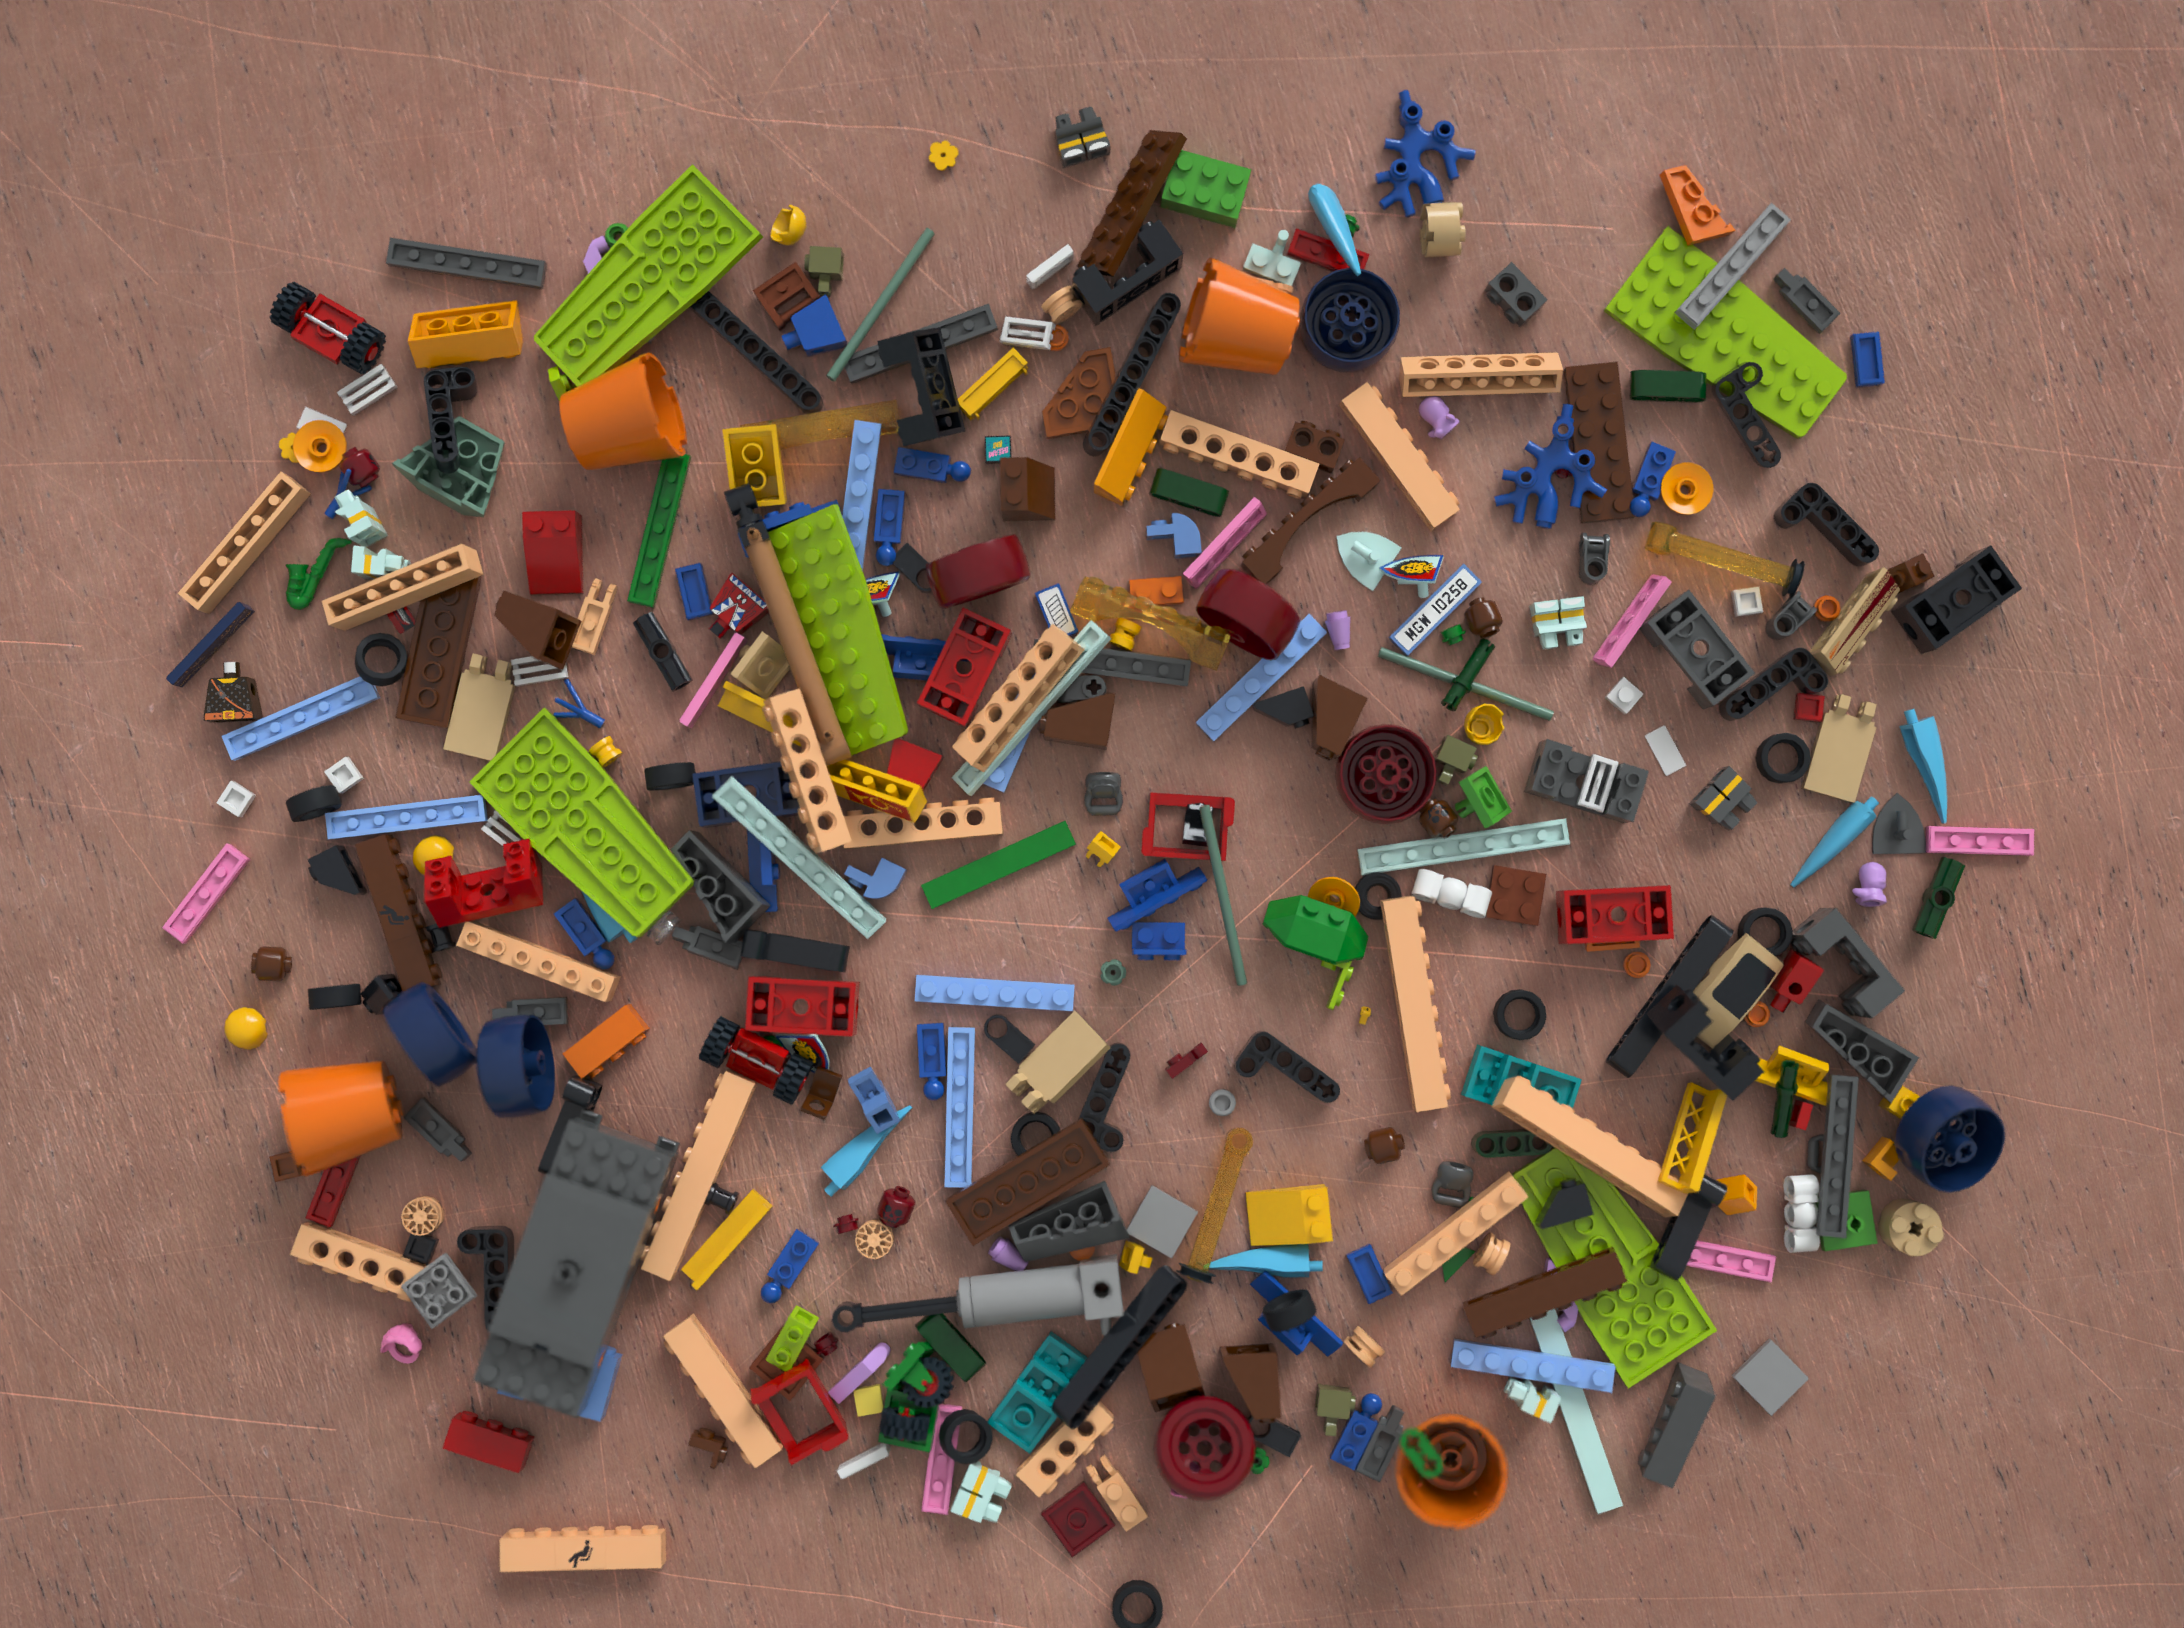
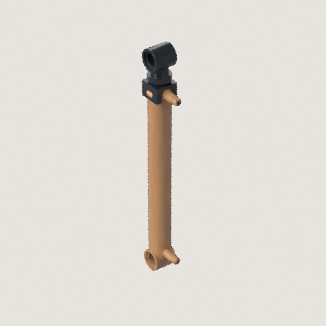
(787, 623)

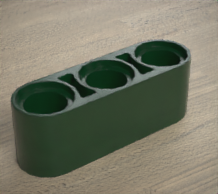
(1668, 386)
(1189, 492)
(1498, 1143)
(951, 1345)

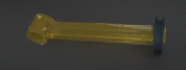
(1665, 540)
(1217, 1208)

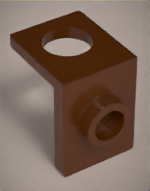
(822, 1091)

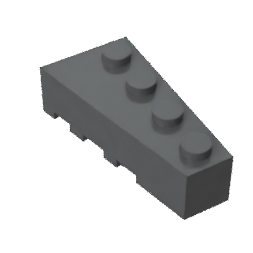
(724, 891)
(1867, 1052)
(1070, 1225)
(1677, 1425)

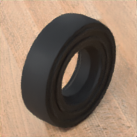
(1369, 881)

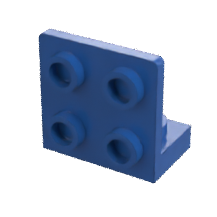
(1158, 939)

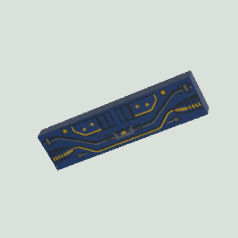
(210, 644)

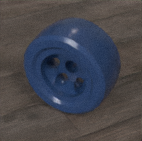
(1344, 353)
(430, 1034)
(515, 1066)
(1962, 1151)

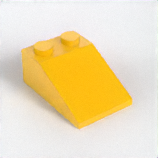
(756, 459)
(1289, 1215)

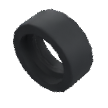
(383, 640)
(1802, 752)
(669, 776)
(313, 803)
(1780, 918)
(334, 996)
(1540, 1014)
(1025, 1120)
(1289, 1310)
(983, 1444)
(1142, 1587)

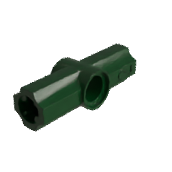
(1945, 881)

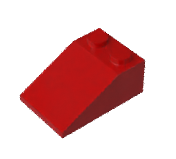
(553, 551)

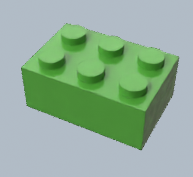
(1206, 188)

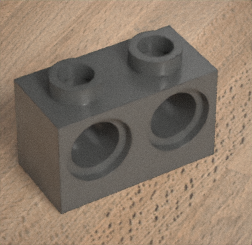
(1521, 290)

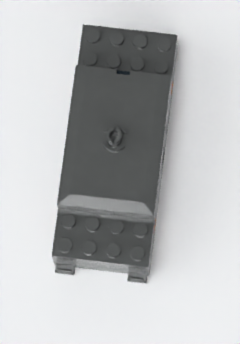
(575, 1264)

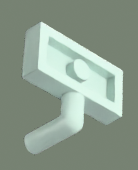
(1272, 264)

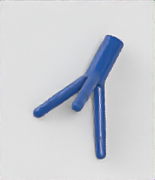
(343, 481)
(580, 712)

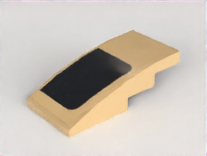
(1735, 986)

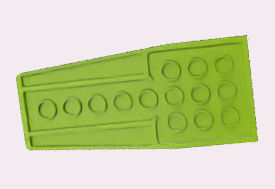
(647, 278)
(1739, 329)
(841, 626)
(583, 823)
(1651, 1314)

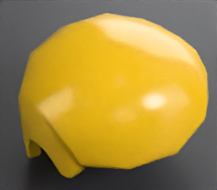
(789, 226)
(1484, 724)
(429, 849)
(245, 1028)

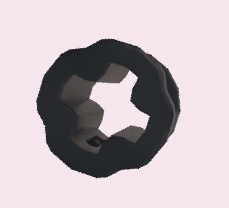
(441, 938)
(721, 1198)

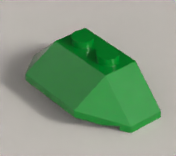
(1316, 929)

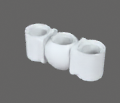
(1451, 893)
(1801, 1213)

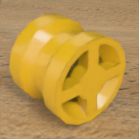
(605, 751)

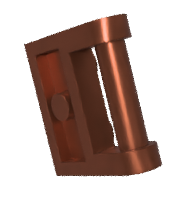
(783, 288)

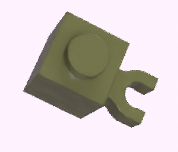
(825, 265)
(1454, 756)
(1333, 1403)

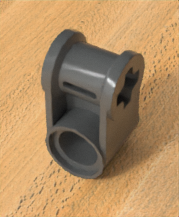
(1594, 552)
(1793, 614)
(1078, 689)

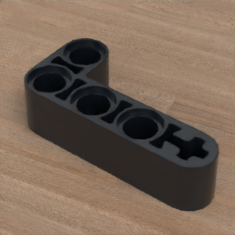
(1751, 417)
(444, 421)
(1831, 528)
(1767, 687)
(794, 950)
(1291, 1070)
(1107, 1093)
(577, 1095)
(1685, 1229)
(491, 1252)

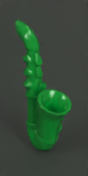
(302, 585)

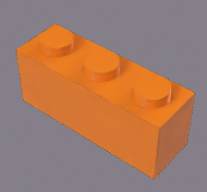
(607, 1042)

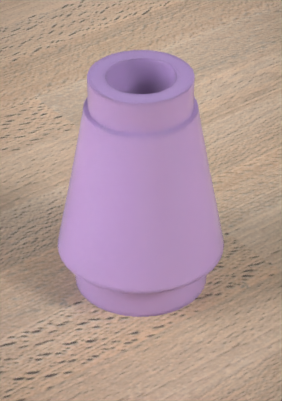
(1339, 629)
(1007, 1254)

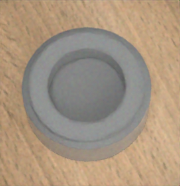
(1222, 1102)

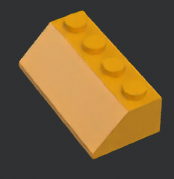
(466, 334)
(1130, 448)

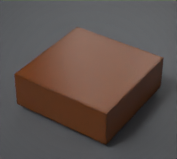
(284, 1166)

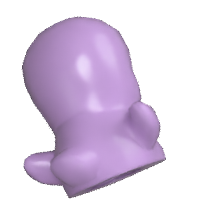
(1437, 414)
(1873, 881)

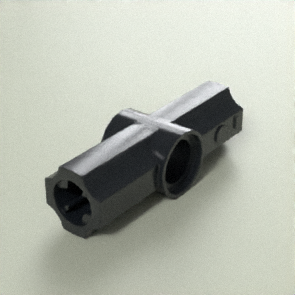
(654, 637)

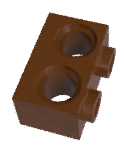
(1316, 439)

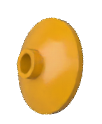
(307, 444)
(1698, 484)
(1326, 887)

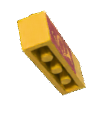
(877, 790)

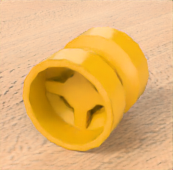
(1124, 634)

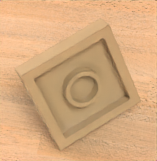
(761, 665)

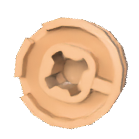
(1062, 305)
(422, 1215)
(874, 1239)
(1491, 1253)
(1364, 1346)

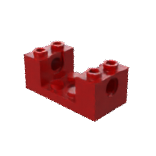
(957, 694)
(461, 898)
(1586, 914)
(830, 1006)

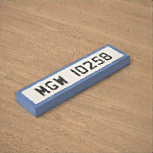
(1435, 609)

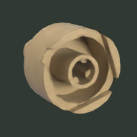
(1441, 229)
(1924, 1232)

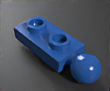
(929, 466)
(1649, 478)
(888, 524)
(585, 933)
(932, 1058)
(788, 1265)
(1357, 1432)

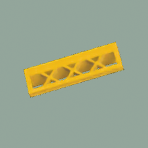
(749, 707)
(1701, 1142)
(726, 1238)

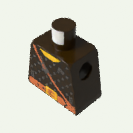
(232, 697)

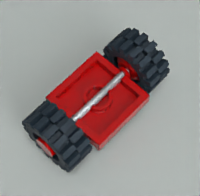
(327, 328)
(756, 1059)

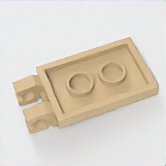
(480, 710)
(1841, 750)
(1058, 1062)

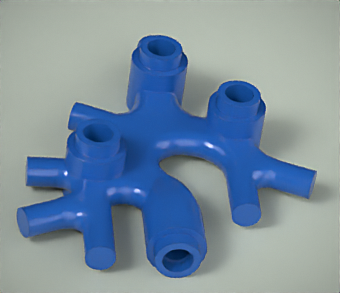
(1411, 147)
(1549, 460)

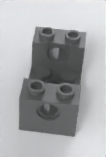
(1677, 629)
(1555, 776)
(1877, 985)

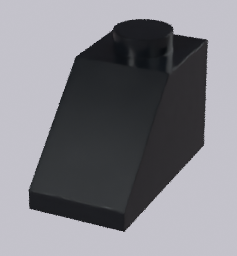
(1287, 708)
(336, 870)
(380, 992)
(1565, 1204)

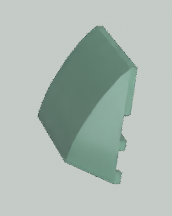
(471, 484)

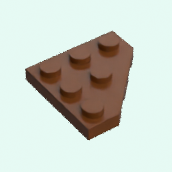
(1081, 395)

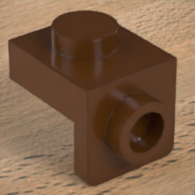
(1911, 572)
(707, 1440)

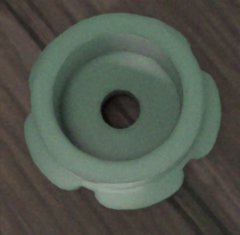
(1113, 979)

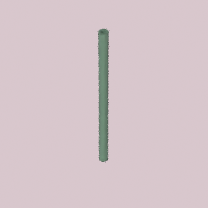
(880, 304)
(1476, 687)
(1223, 895)

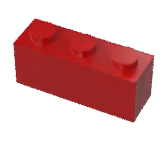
(488, 1441)

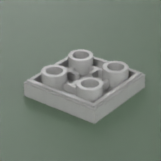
(1161, 1221)
(439, 1290)
(1770, 1377)

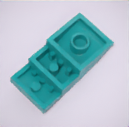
(1492, 1067)
(1027, 1406)

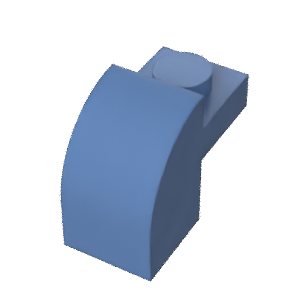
(1182, 530)
(882, 883)
(874, 1100)

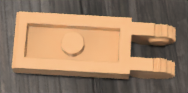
(593, 618)
(1118, 1495)

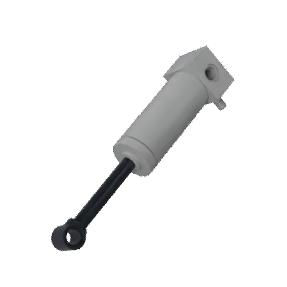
(1013, 1297)

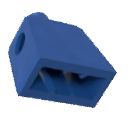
(816, 329)

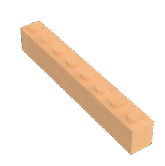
(1414, 1003)
(1588, 1145)
(699, 1174)

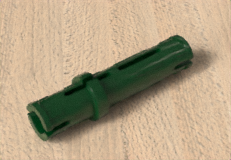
(1462, 684)
(1785, 1088)

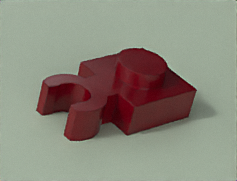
(1180, 1063)

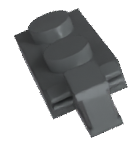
(1806, 300)
(709, 945)
(549, 1010)
(437, 1130)
(1381, 1445)

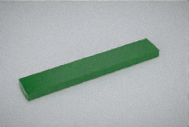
(658, 531)
(998, 864)

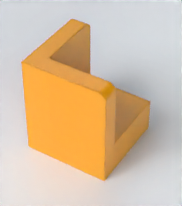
(1882, 1158)
(1740, 1195)

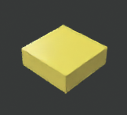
(868, 1400)

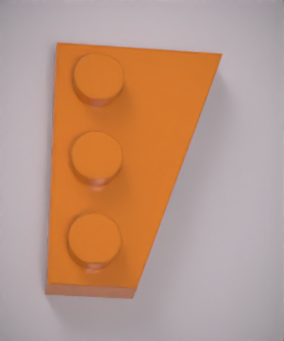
(1692, 209)

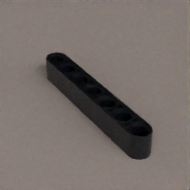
(760, 358)
(1137, 363)
(1685, 972)
(1119, 1346)

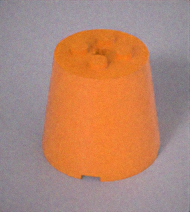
(1238, 322)
(624, 417)
(339, 1112)
(1464, 1489)

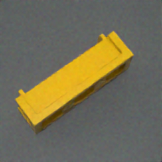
(992, 384)

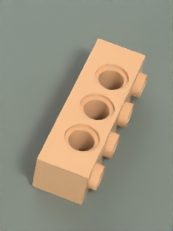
(1045, 1481)

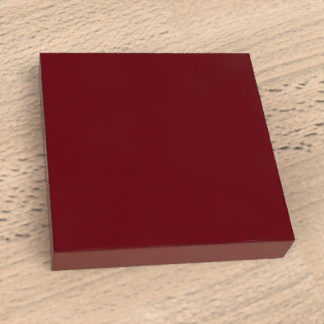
(1078, 1519)

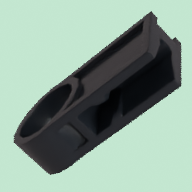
(911, 564)
(1013, 1042)
(1279, 1437)

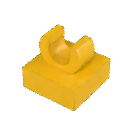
(1102, 847)
(1133, 1257)

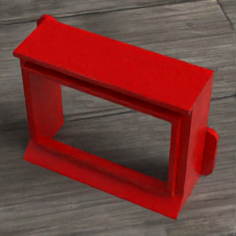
(1227, 808)
(826, 1438)

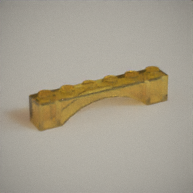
(833, 423)
(1100, 601)

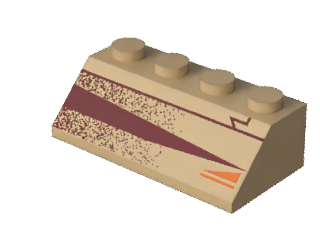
(1856, 618)

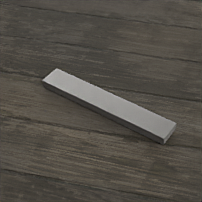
(1732, 266)

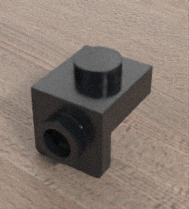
(1193, 827)

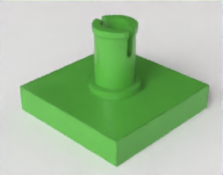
(1483, 798)
(1859, 1224)

